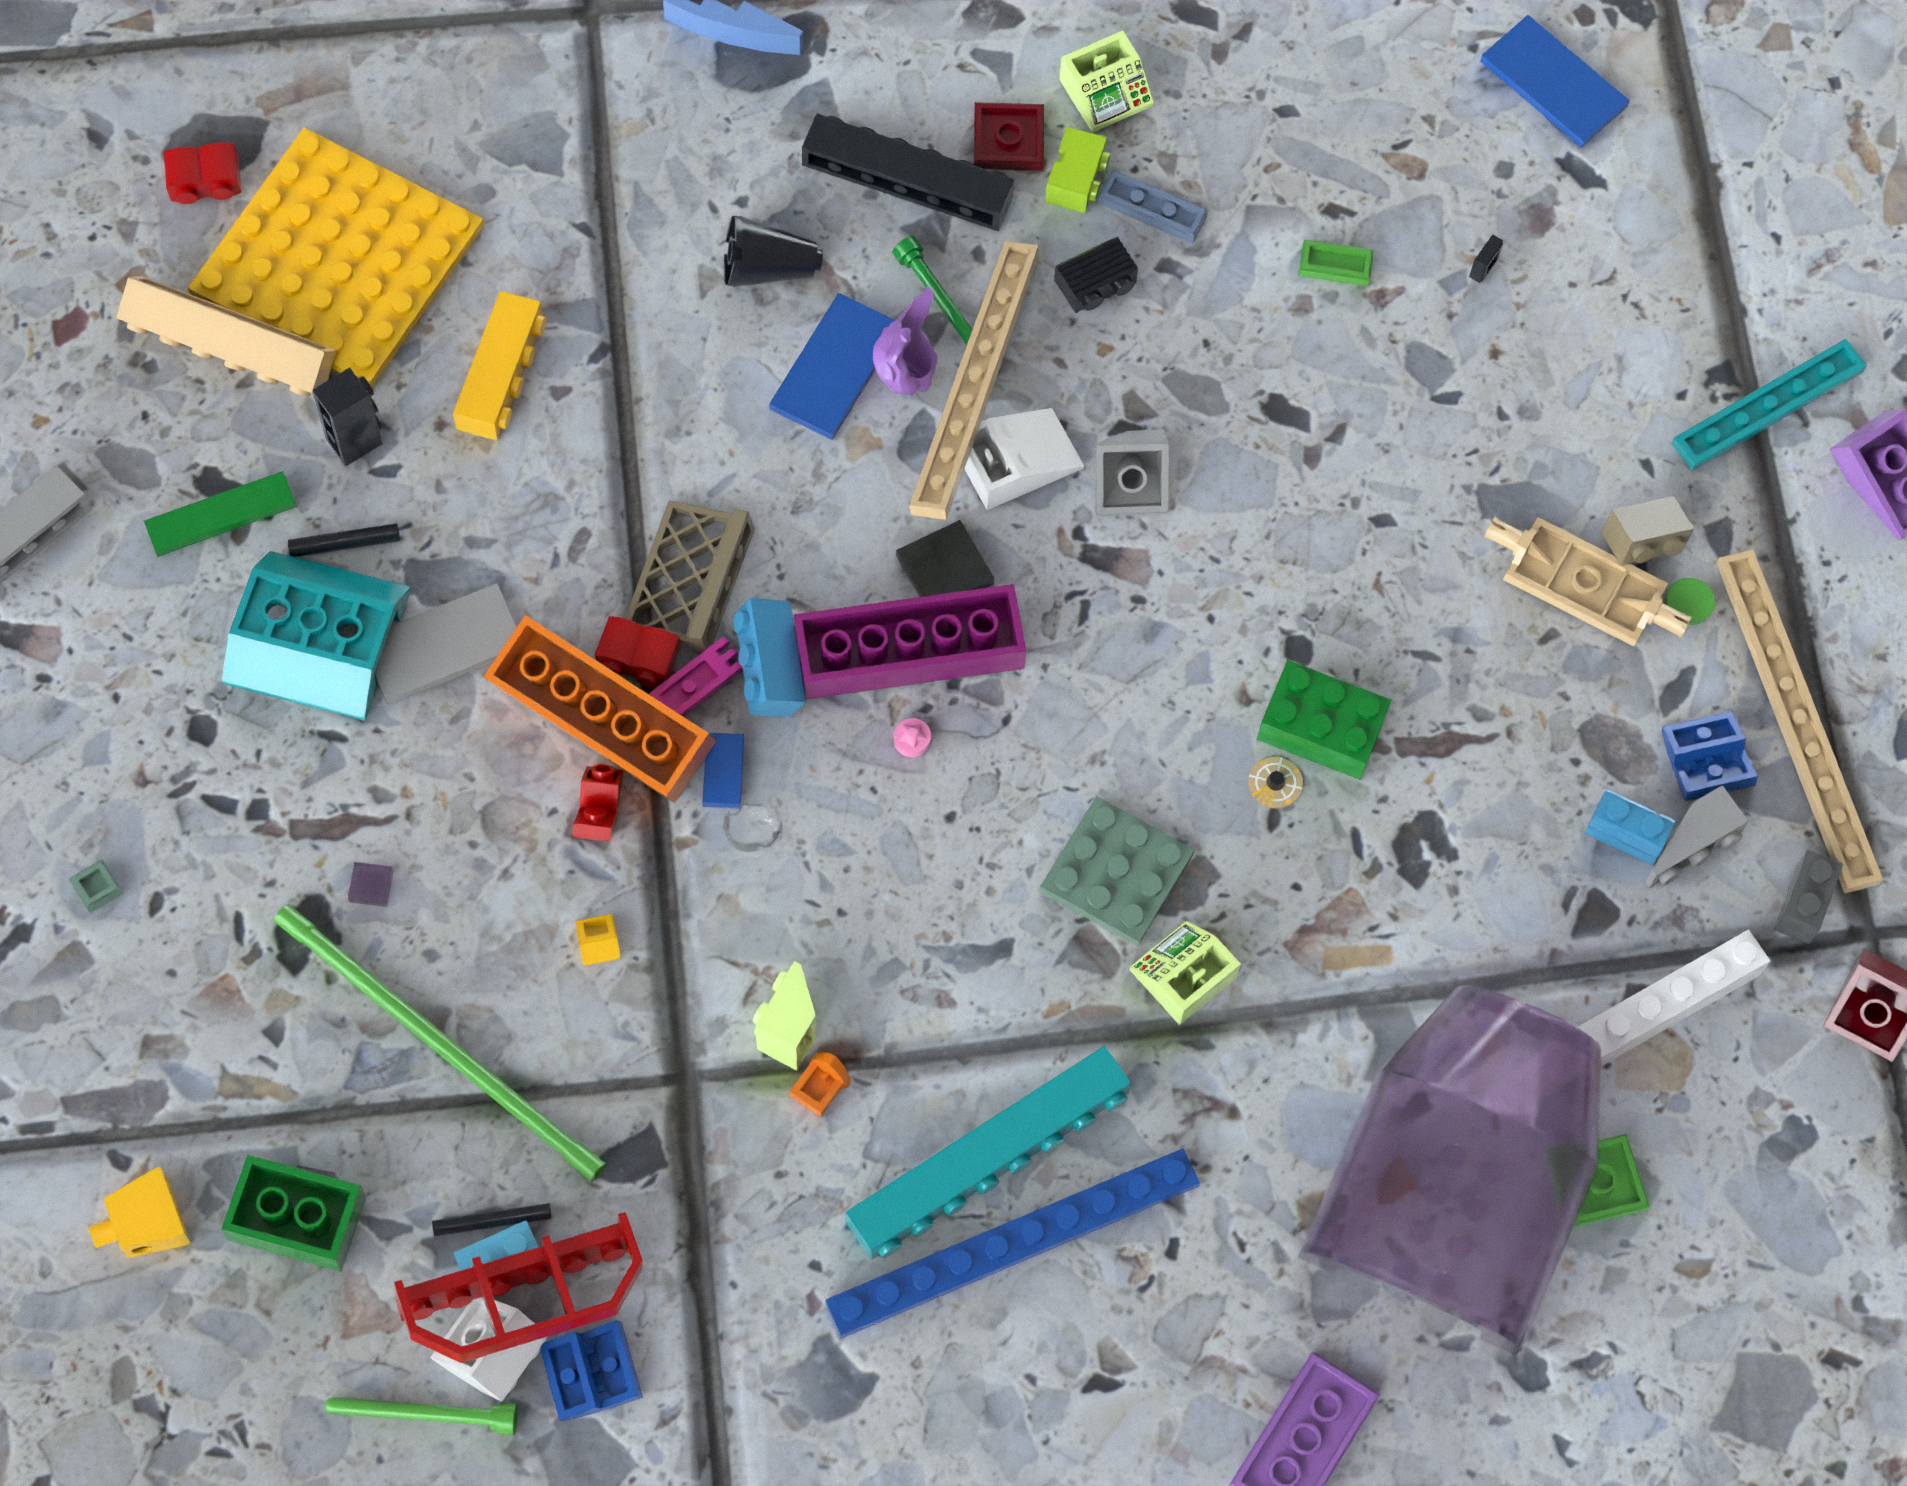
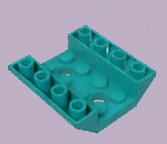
(302, 653)

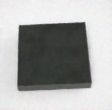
(945, 562)

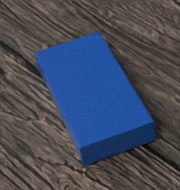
(724, 771)

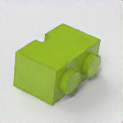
(1075, 174)

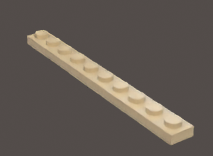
(974, 381)
(1799, 721)

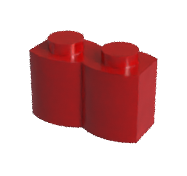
(202, 172)
(638, 651)

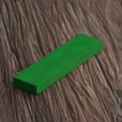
(220, 513)

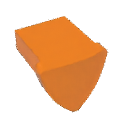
(820, 1082)

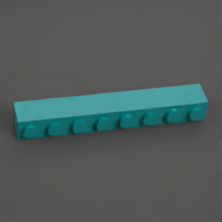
(988, 1153)

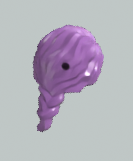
(903, 350)

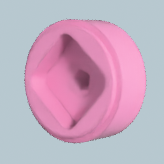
(912, 737)

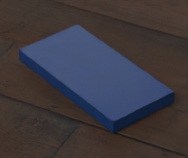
(1554, 81)
(831, 367)

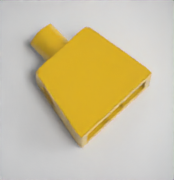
(142, 1217)

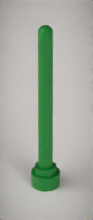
(909, 253)

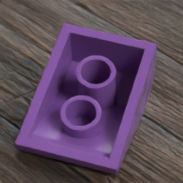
(1877, 467)

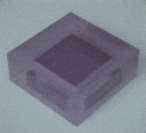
(370, 884)

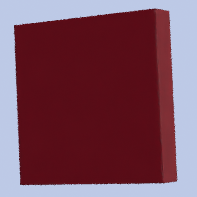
(1009, 136)

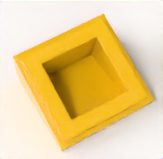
(597, 939)

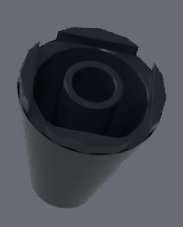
(767, 254)

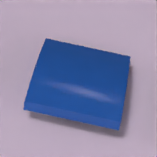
(1708, 755)
(590, 1371)

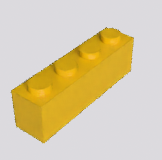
(499, 366)

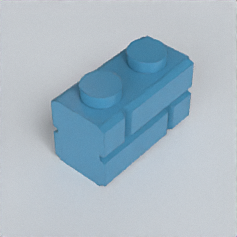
(1629, 827)

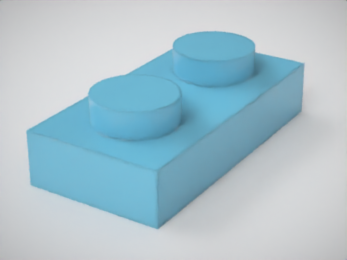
(500, 1245)

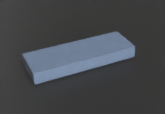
(1152, 206)

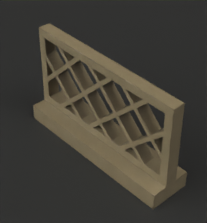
(719, 575)

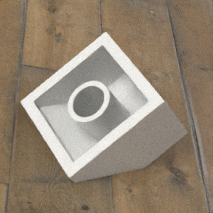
(496, 1372)

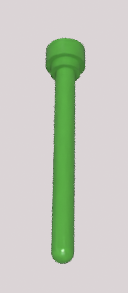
(500, 1418)

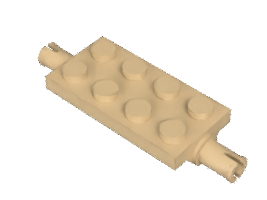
(1585, 581)

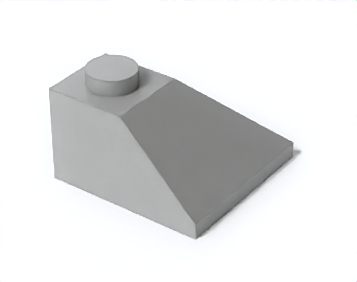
(1133, 473)

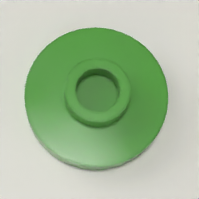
(1691, 598)

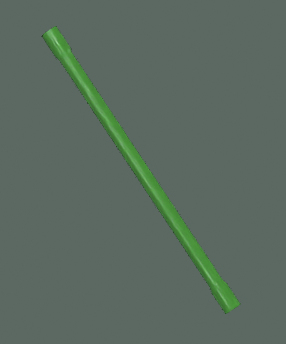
(573, 1152)

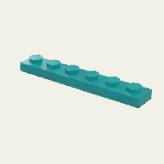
(1768, 404)

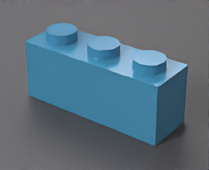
(769, 657)

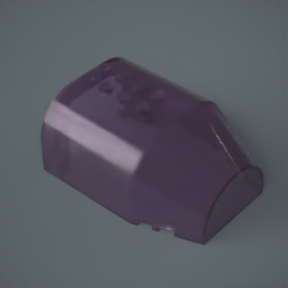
(1468, 1163)

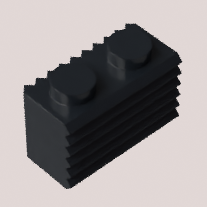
(1096, 275)

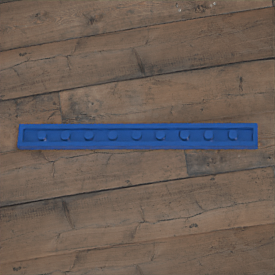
(1011, 1243)

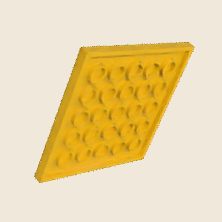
(338, 254)

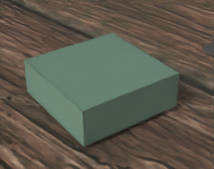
(95, 886)

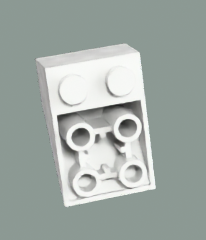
(1019, 455)

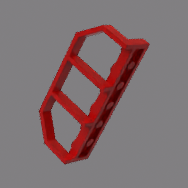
(527, 1267)

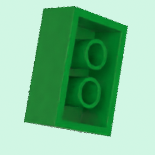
(1323, 719)
(294, 1213)

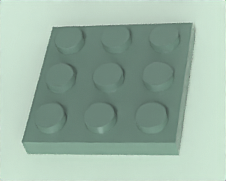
(1117, 871)

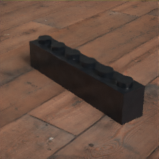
(907, 171)

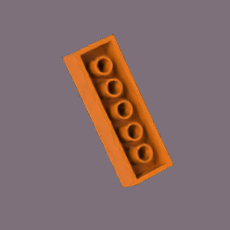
(600, 708)

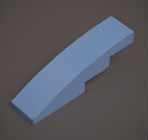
(744, 28)

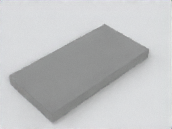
(444, 643)

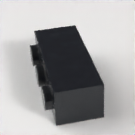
(348, 415)

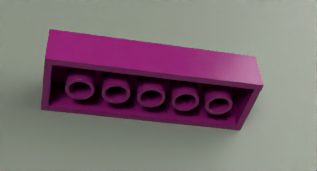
(910, 641)

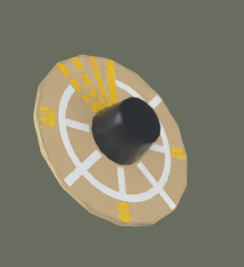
(1275, 782)

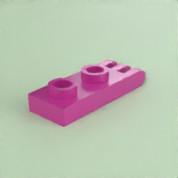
(699, 678)

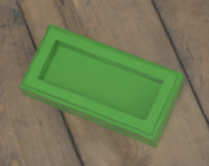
(1335, 262)

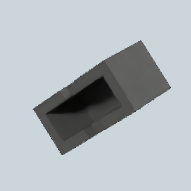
(1808, 896)

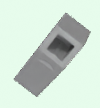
(1706, 826)

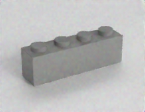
(38, 518)

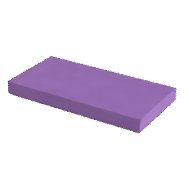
(1308, 1428)

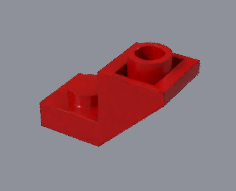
(598, 803)

